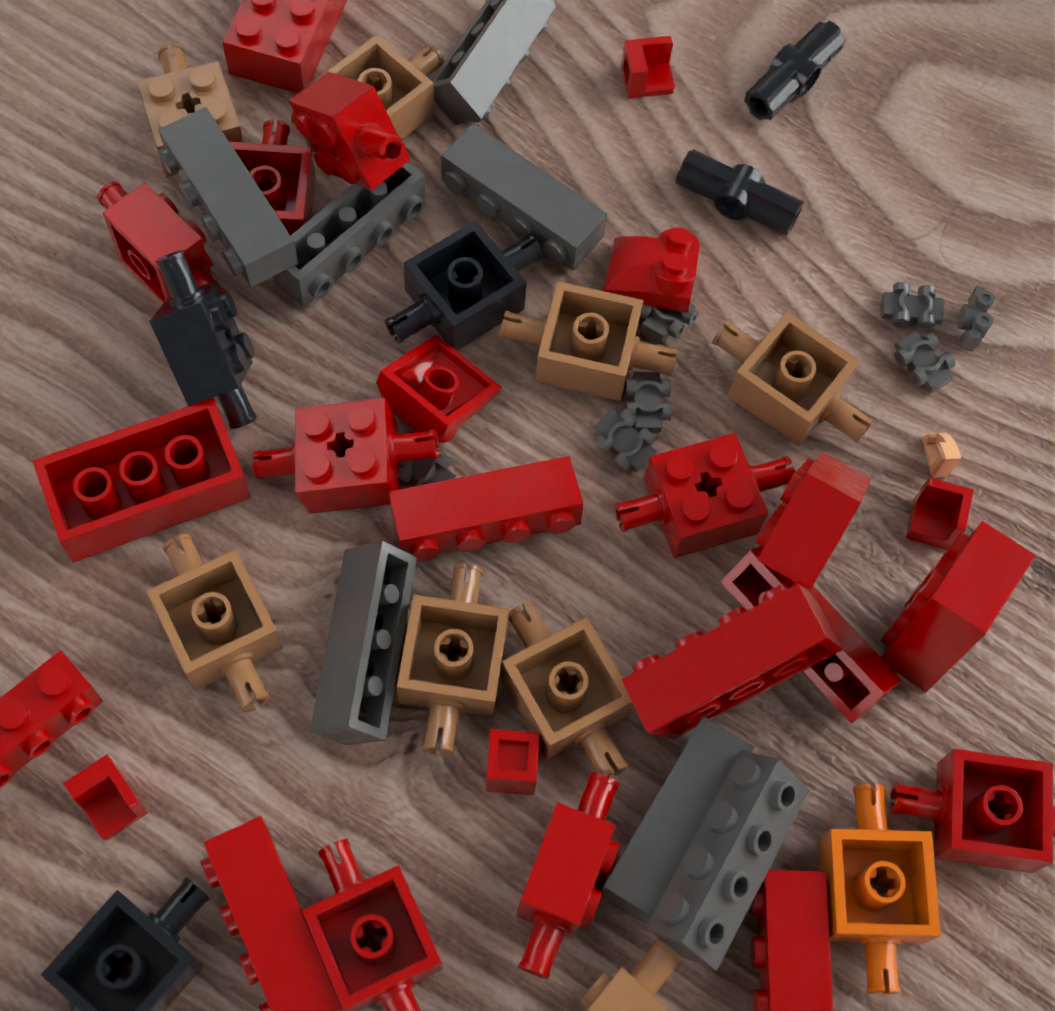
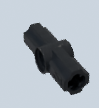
(794, 70)
(739, 192)

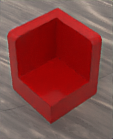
(647, 67)
(939, 513)
(512, 762)
(105, 797)

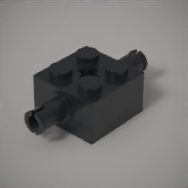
(463, 286)
(203, 341)
(149, 942)

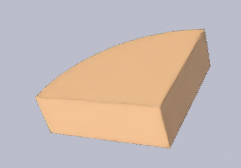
(941, 453)

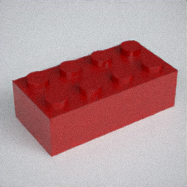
(280, 40)
(141, 480)
(811, 518)
(954, 605)
(731, 662)

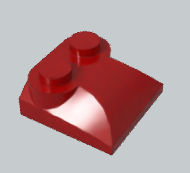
(655, 268)
(435, 388)

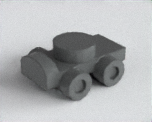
(912, 309)
(974, 318)
(664, 322)
(922, 361)
(647, 404)
(618, 432)
(426, 470)

